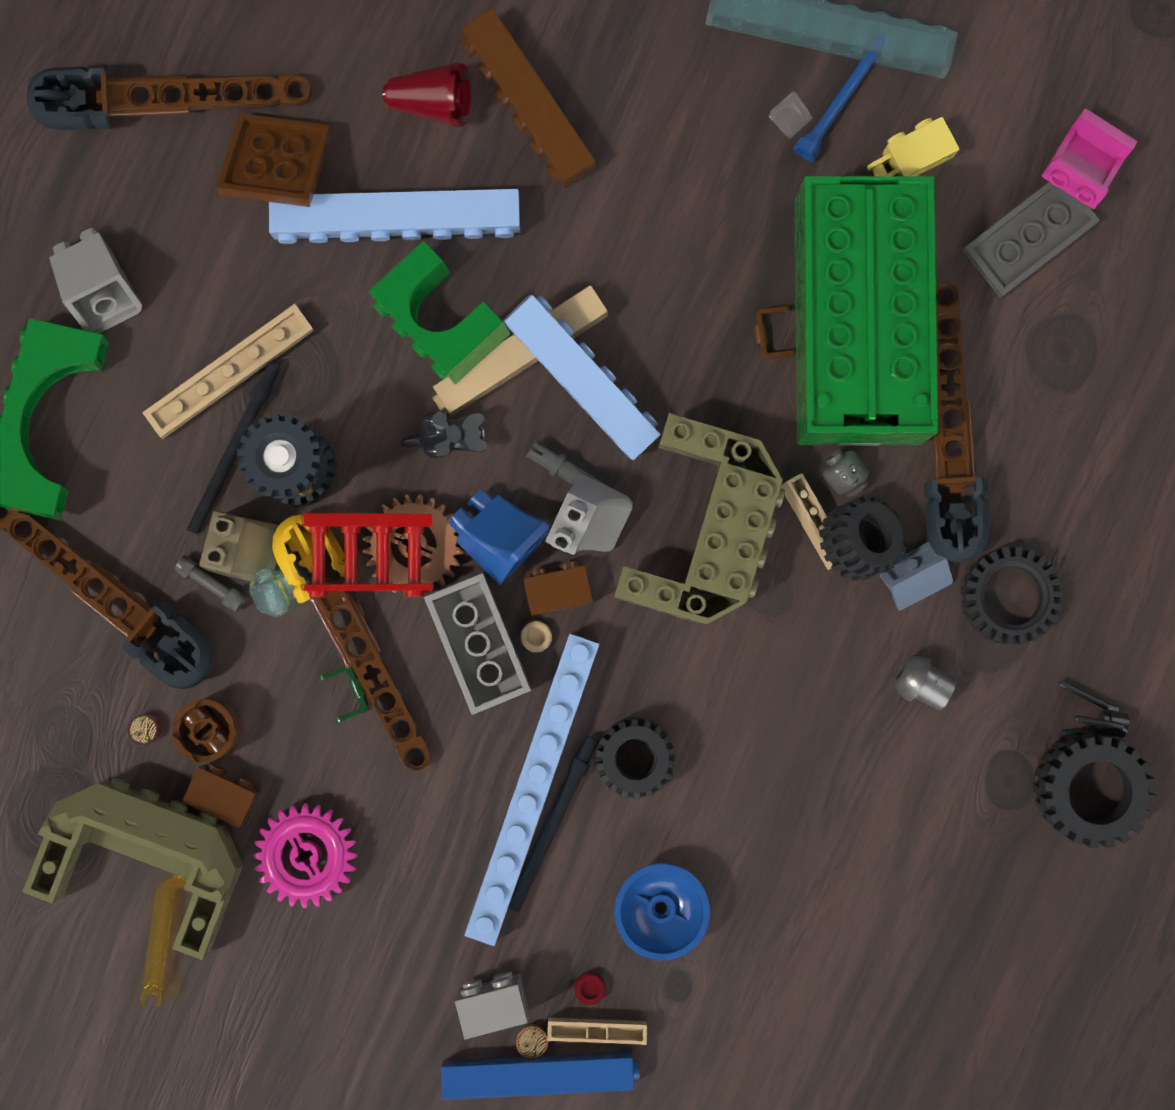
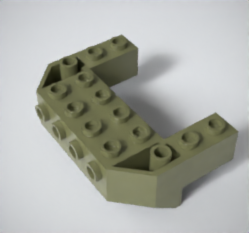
(731, 531)
(149, 832)

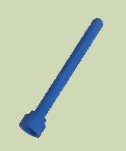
(809, 146)

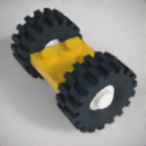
(287, 461)

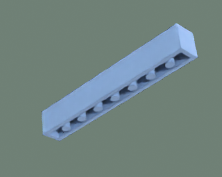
(398, 214)

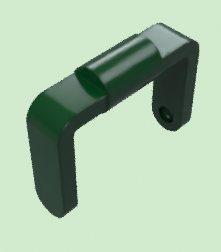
(356, 688)

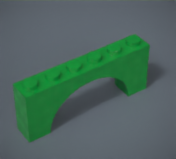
(44, 358)

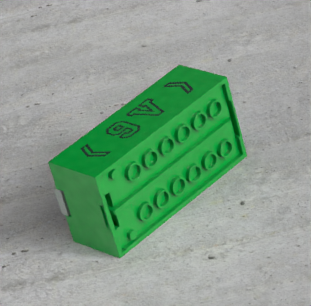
(865, 311)

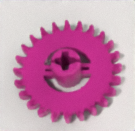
(290, 828)

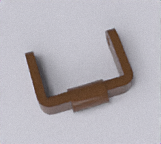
(761, 333)

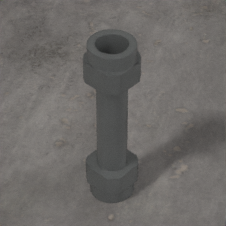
(189, 568)

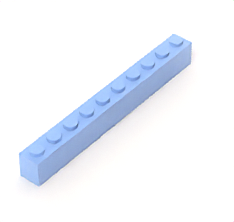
(531, 790)

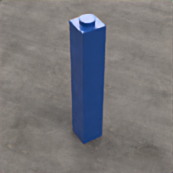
(538, 1075)

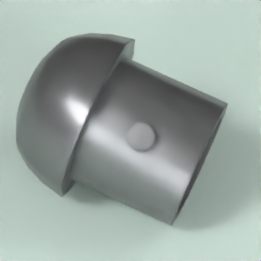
(924, 682)

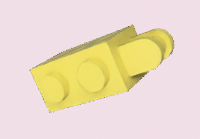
(917, 151)

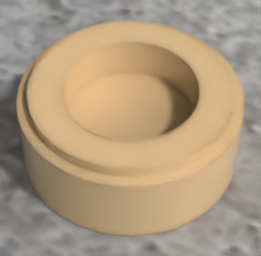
(536, 636)

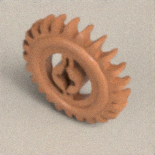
(442, 556)

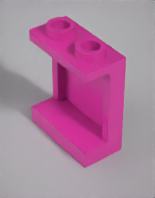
(1088, 158)

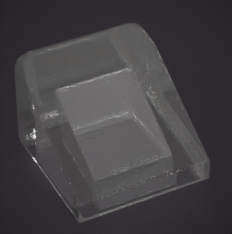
(790, 115)

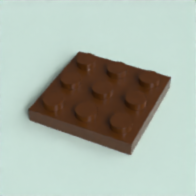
(274, 160)

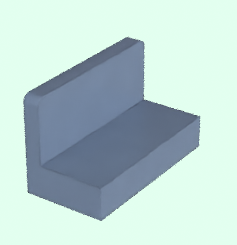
(917, 576)

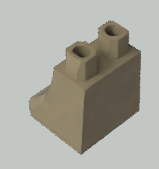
(238, 546)

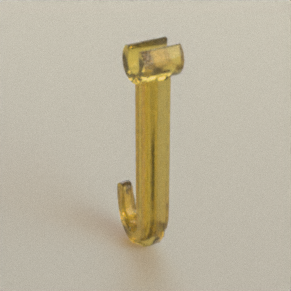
(159, 938)

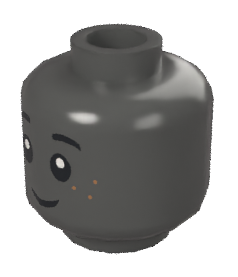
(845, 472)

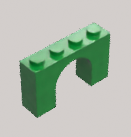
(452, 351)

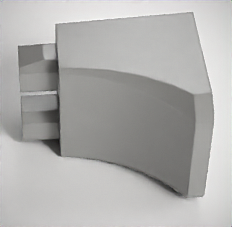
(93, 283)
(589, 517)

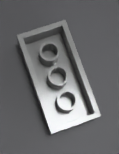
(477, 643)

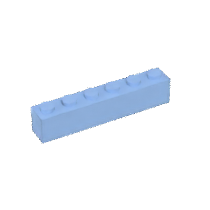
(581, 377)

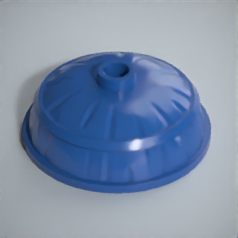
(666, 933)

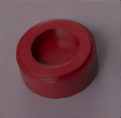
(589, 988)

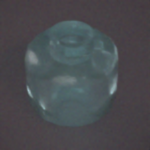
(271, 592)

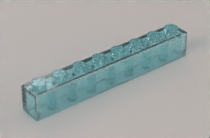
(841, 32)

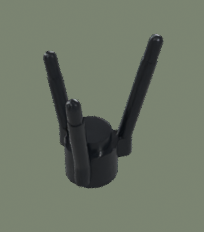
(1108, 722)

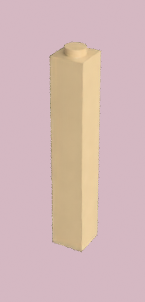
(513, 356)

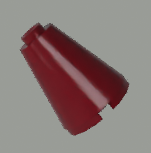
(431, 94)

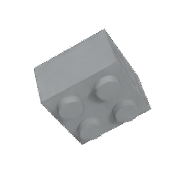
(491, 1005)

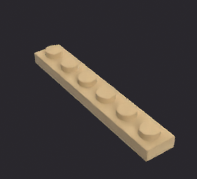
(228, 371)

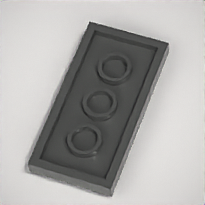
(1029, 237)

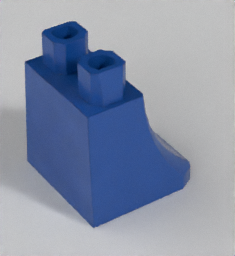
(499, 535)

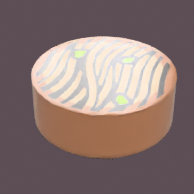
(532, 1041)

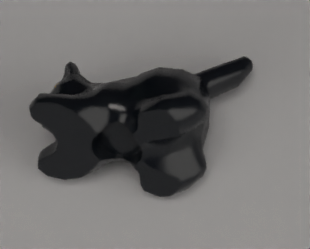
(442, 436)

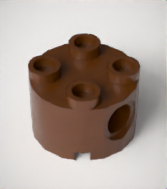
(206, 730)

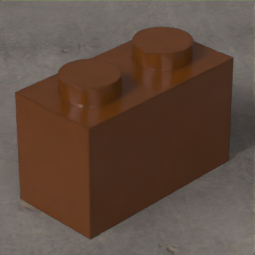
(557, 589)
(222, 795)

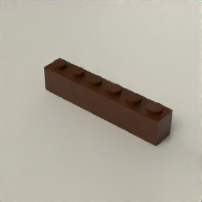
(527, 98)

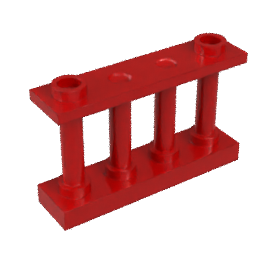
(350, 526)

